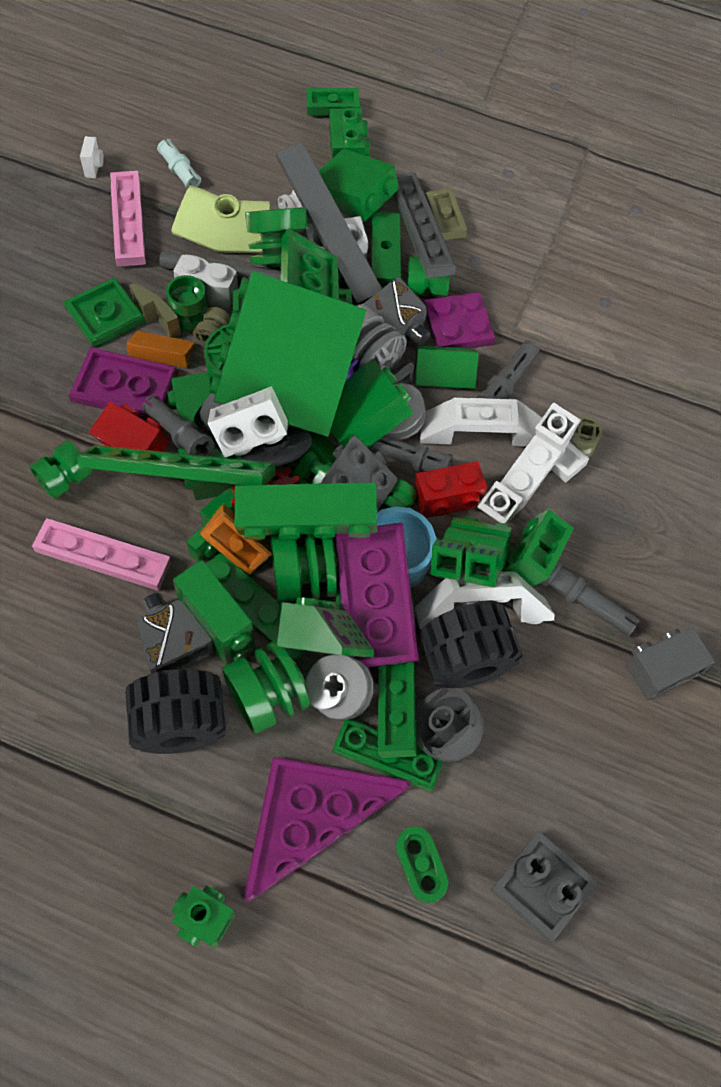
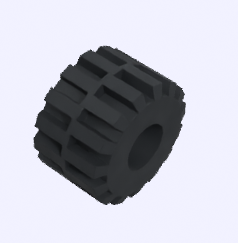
(470, 645)
(175, 711)

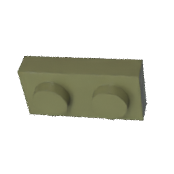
(447, 213)

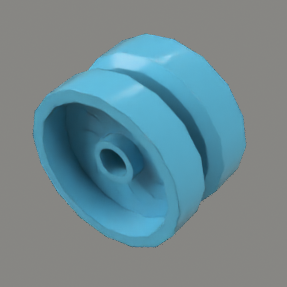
(418, 538)

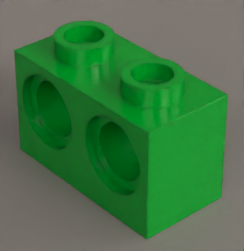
(539, 547)

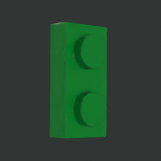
(323, 99)

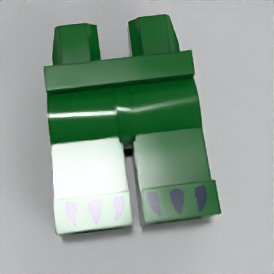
(472, 548)

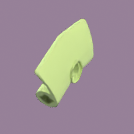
(203, 221)

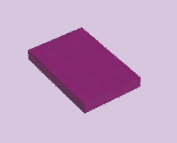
(121, 380)

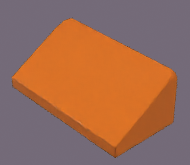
(160, 349)
(224, 537)

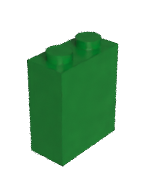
(359, 183)
(370, 405)
(216, 612)

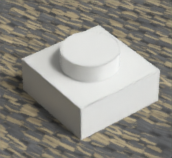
(91, 157)
(570, 462)

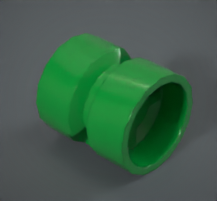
(419, 283)
(188, 301)
(59, 470)

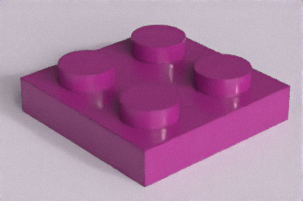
(459, 321)

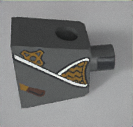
(402, 310)
(171, 635)

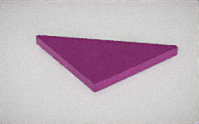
(308, 811)

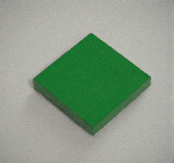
(104, 312)

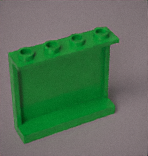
(292, 343)

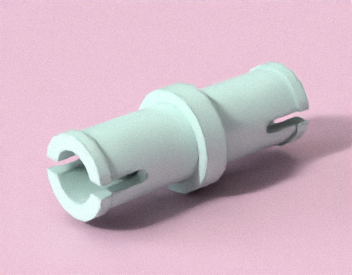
(178, 163)

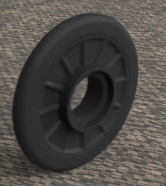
(284, 451)

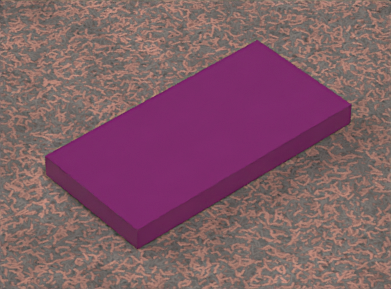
(379, 593)

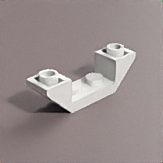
(479, 416)
(532, 466)
(527, 602)

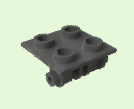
(360, 465)

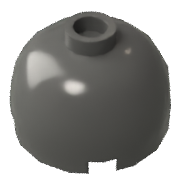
(449, 725)

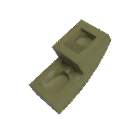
(155, 309)

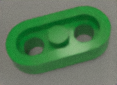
(421, 865)

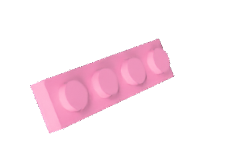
(127, 218)
(102, 554)

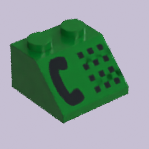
(321, 628)

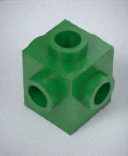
(212, 927)

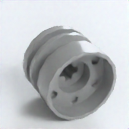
(378, 342)

